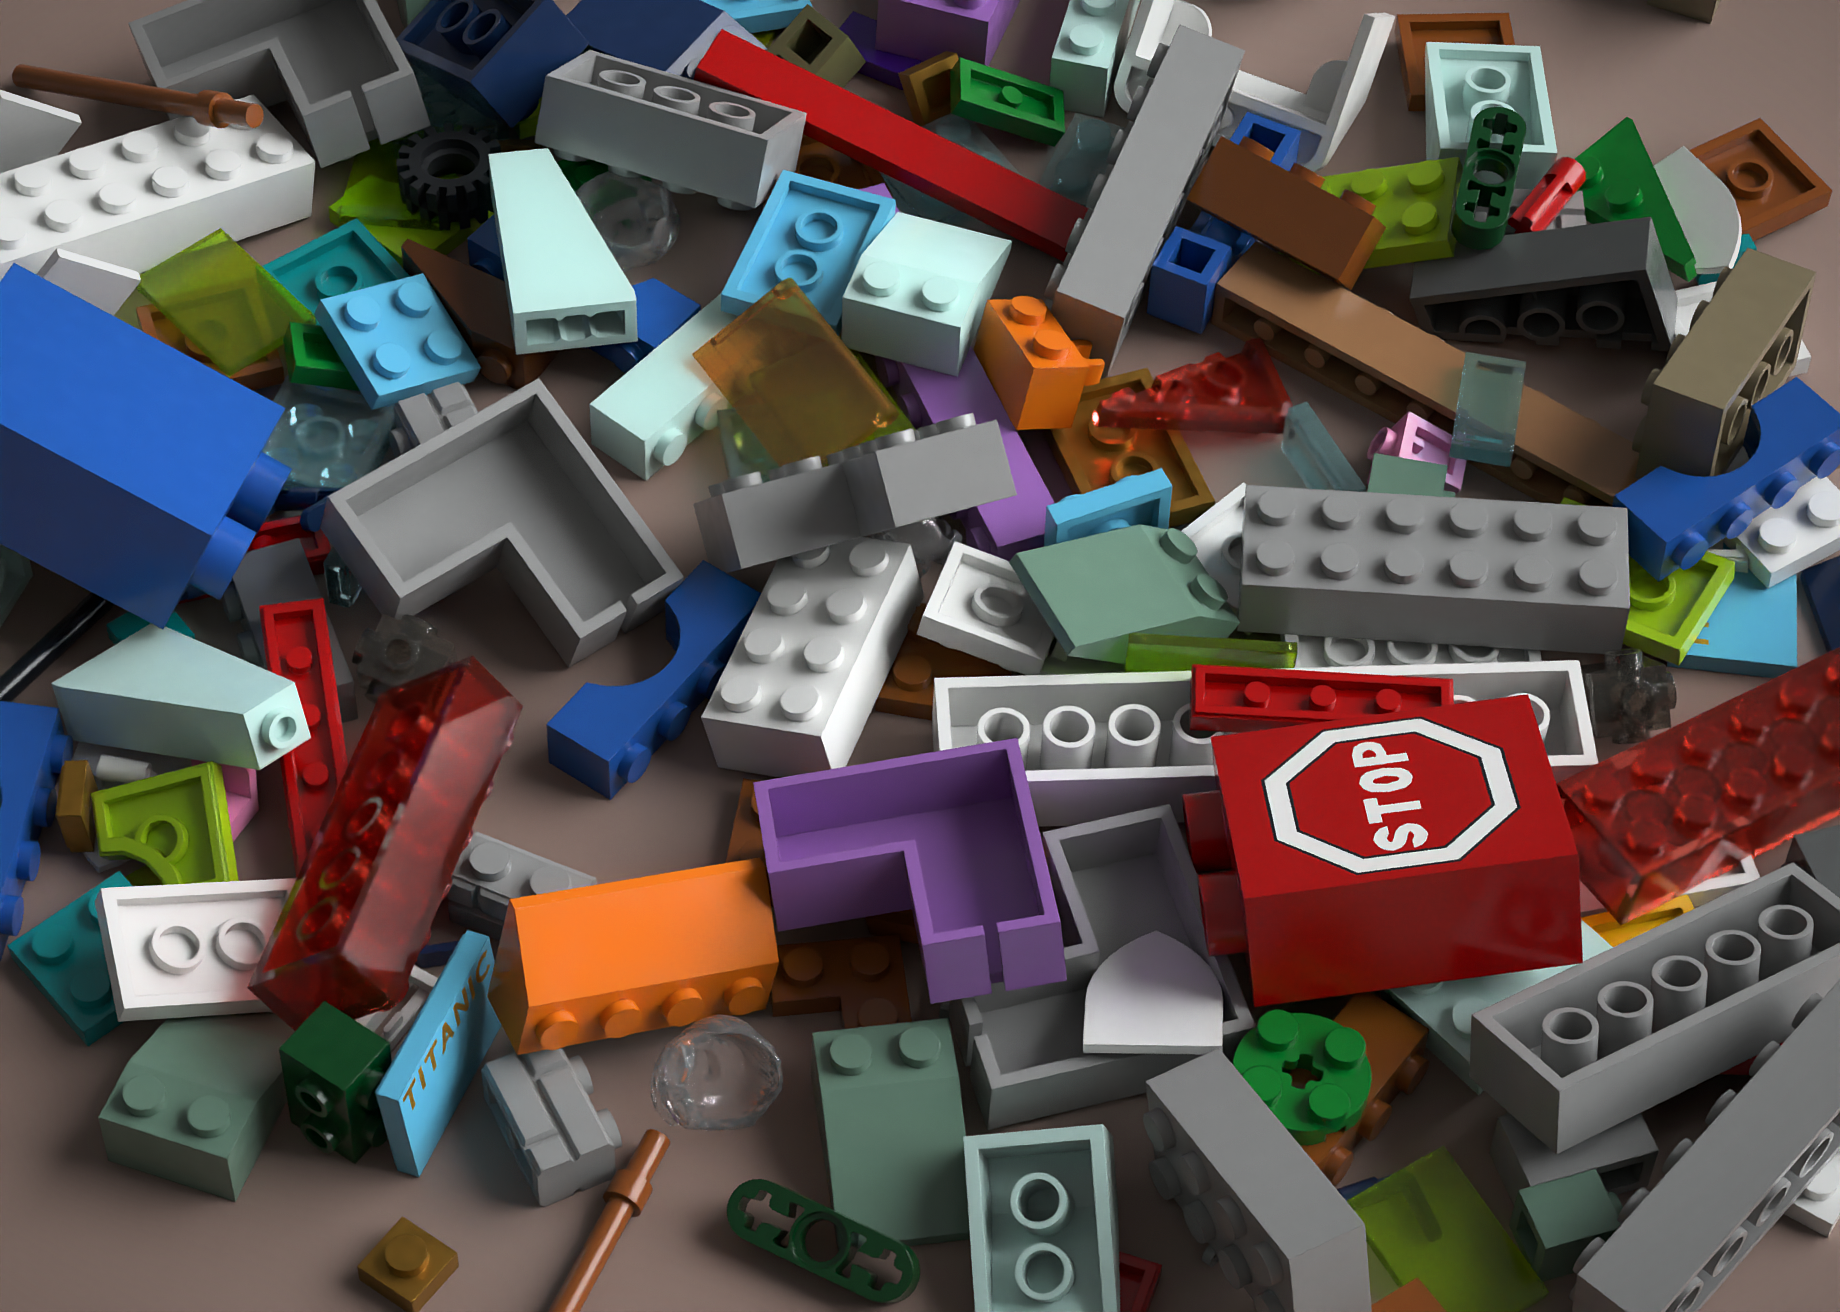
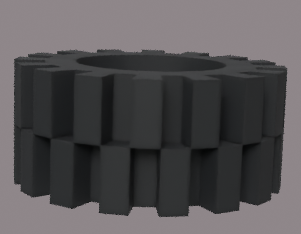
(442, 154)

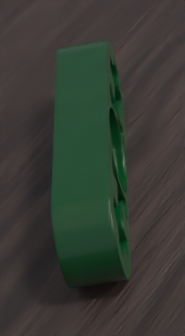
(1495, 196)
(769, 1237)

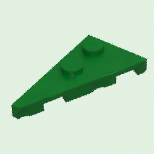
(1626, 186)

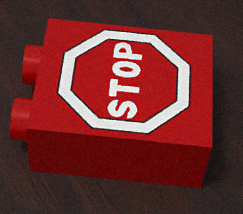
(1386, 852)

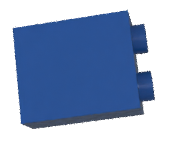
(124, 454)

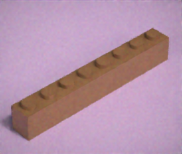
(1403, 369)

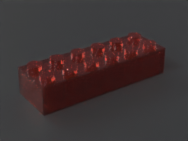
(1709, 791)
(388, 846)

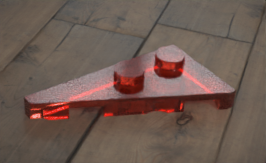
(1213, 395)

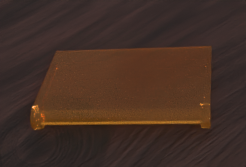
(794, 379)

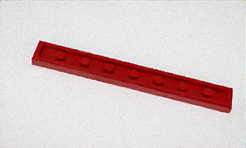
(896, 145)

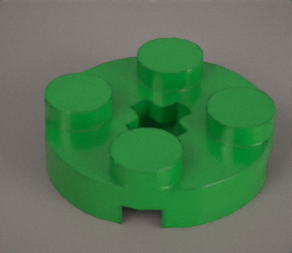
(1314, 1044)

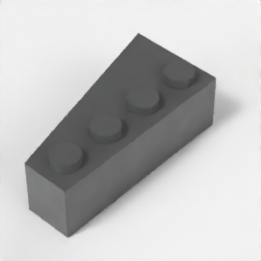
(1552, 284)

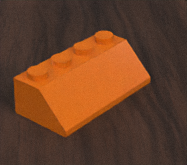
(634, 956)

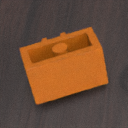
(1034, 363)

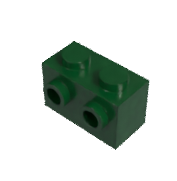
(332, 1081)

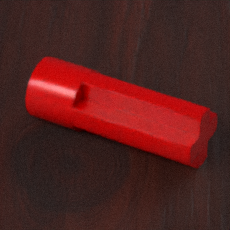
(1548, 196)

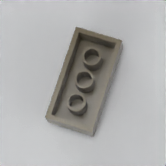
(1728, 361)

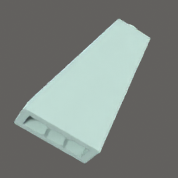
(554, 262)
(181, 701)

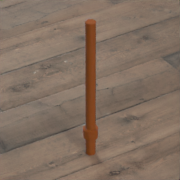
(207, 107)
(623, 1199)

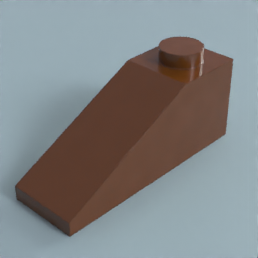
(480, 312)

